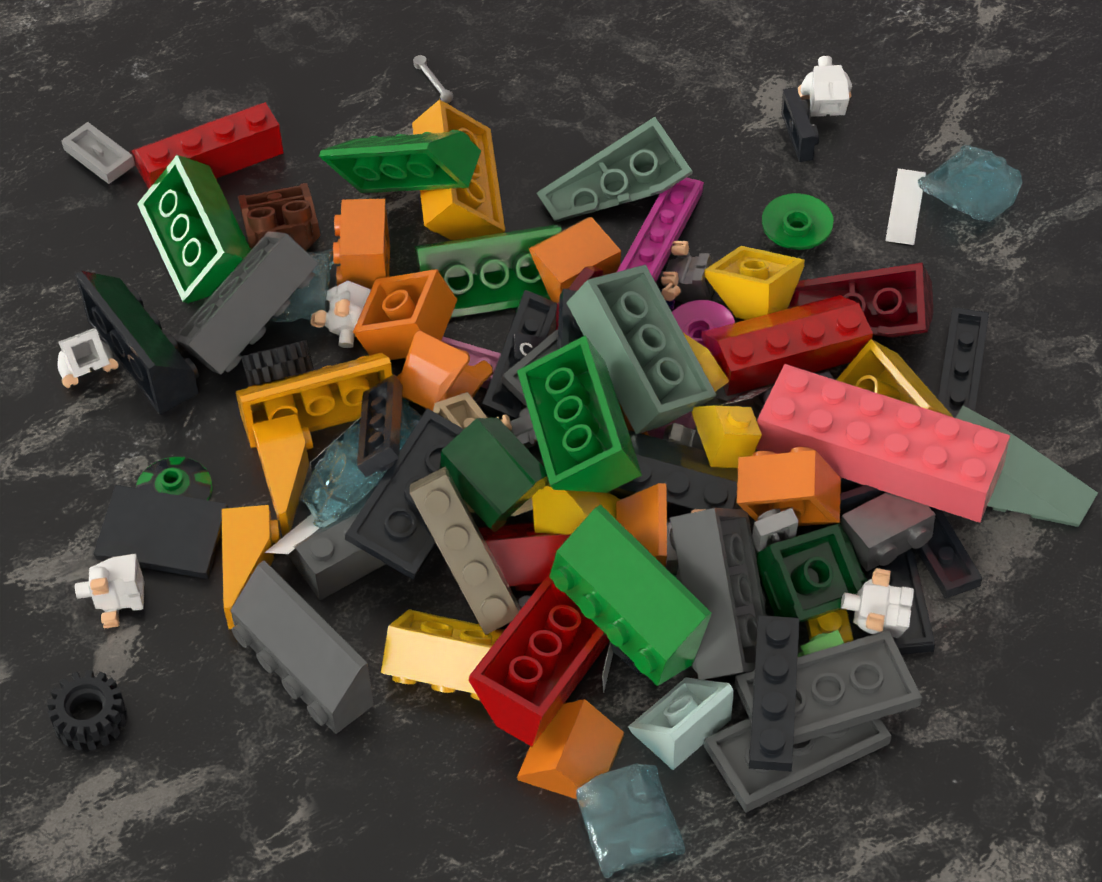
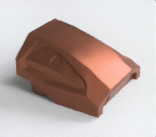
(281, 211)

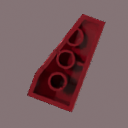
(892, 298)

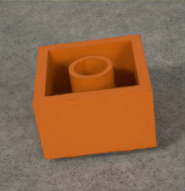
(363, 242)
(402, 307)
(789, 481)

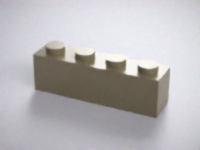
(465, 550)

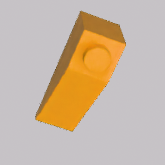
(285, 463)
(245, 539)

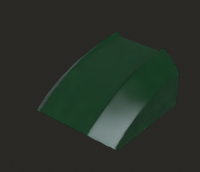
(492, 470)
(810, 573)

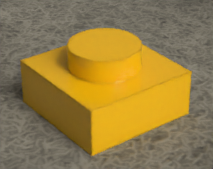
(831, 622)

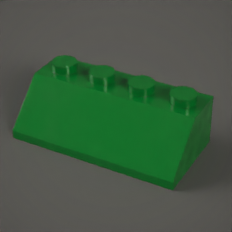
(405, 161)
(193, 228)
(488, 269)
(578, 420)
(630, 596)

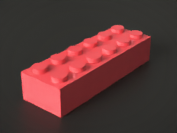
(885, 442)

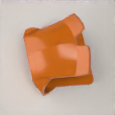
(439, 372)

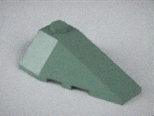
(625, 171)
(1034, 482)

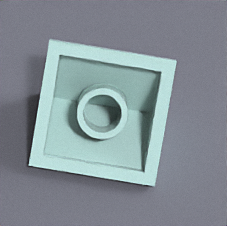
(684, 719)

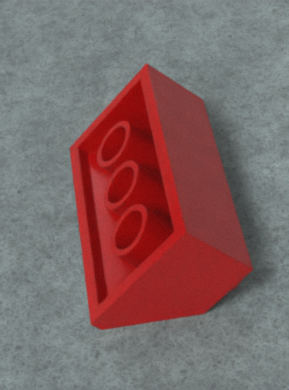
(222, 144)
(803, 336)
(523, 554)
(537, 663)

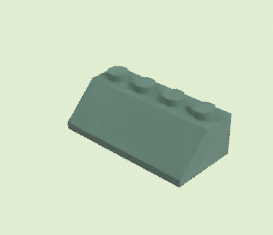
(642, 347)

